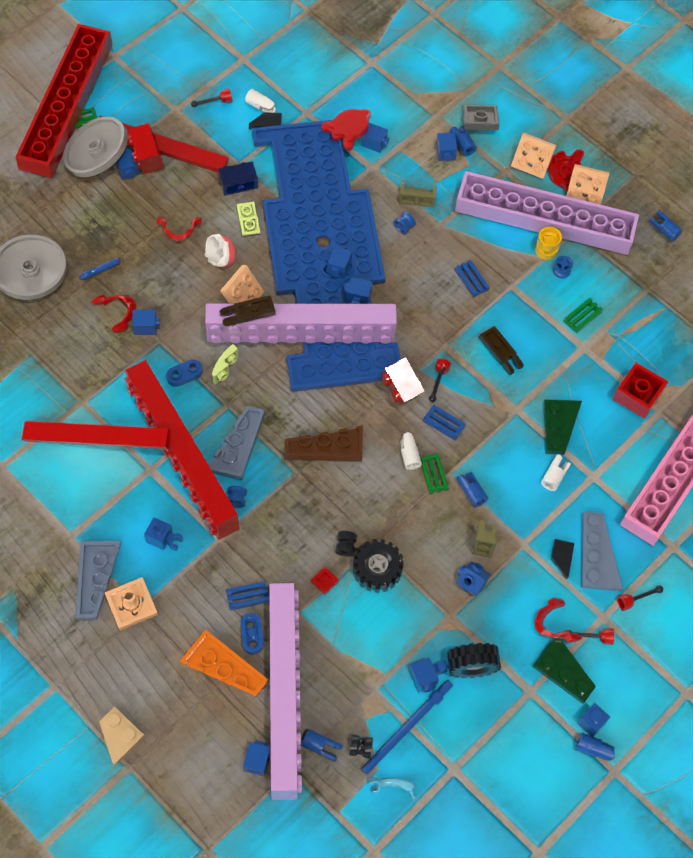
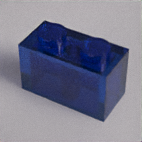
(238, 178)

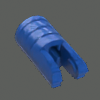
(464, 141)
(667, 228)
(472, 489)
(316, 743)
(595, 747)

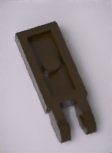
(248, 310)
(500, 349)

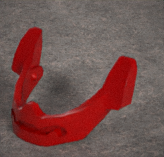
(162, 221)
(122, 326)
(553, 604)

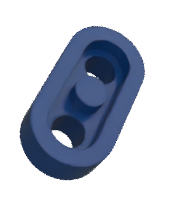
(185, 373)
(252, 634)

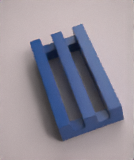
(469, 265)
(428, 420)
(246, 588)

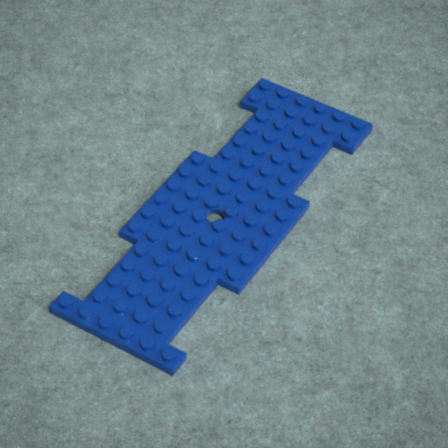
(314, 205)

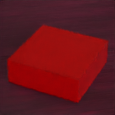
(325, 581)

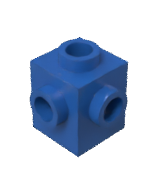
(473, 578)

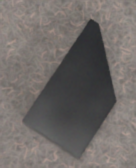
(266, 119)
(562, 556)

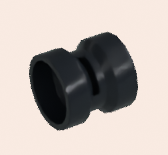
(346, 543)
(356, 743)

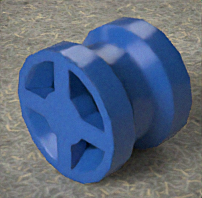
(404, 222)
(562, 266)
(236, 496)

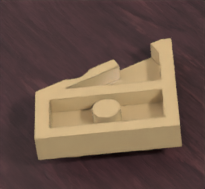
(119, 734)

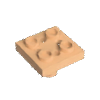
(535, 149)
(589, 179)
(238, 288)
(128, 597)

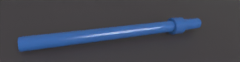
(434, 698)

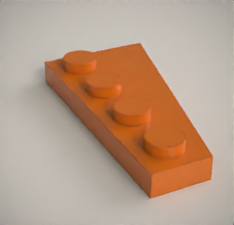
(220, 662)

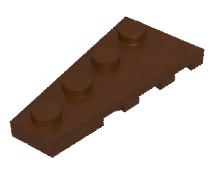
(335, 446)

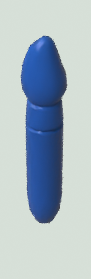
(103, 267)

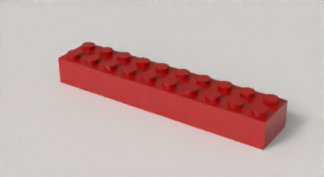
(64, 101)
(183, 451)

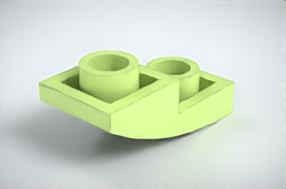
(248, 219)
(221, 368)

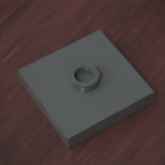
(480, 117)

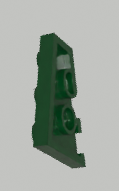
(559, 424)
(564, 670)

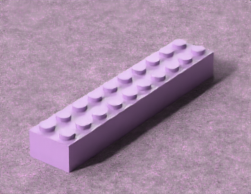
(538, 209)
(308, 324)
(283, 692)

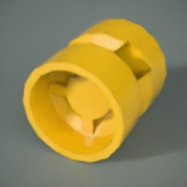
(548, 243)

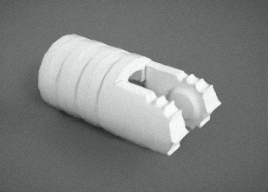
(260, 101)
(410, 452)
(555, 474)

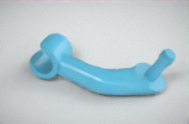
(392, 782)

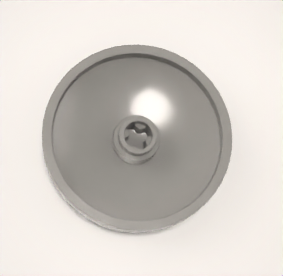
(95, 147)
(31, 267)

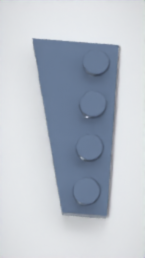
(236, 451)
(598, 559)
(95, 571)

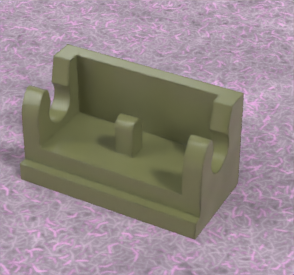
(417, 196)
(484, 542)

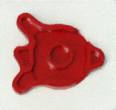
(348, 126)
(562, 167)

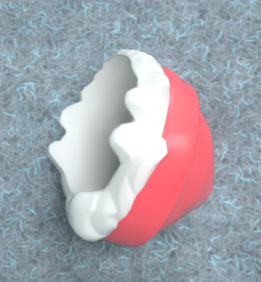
(220, 250)

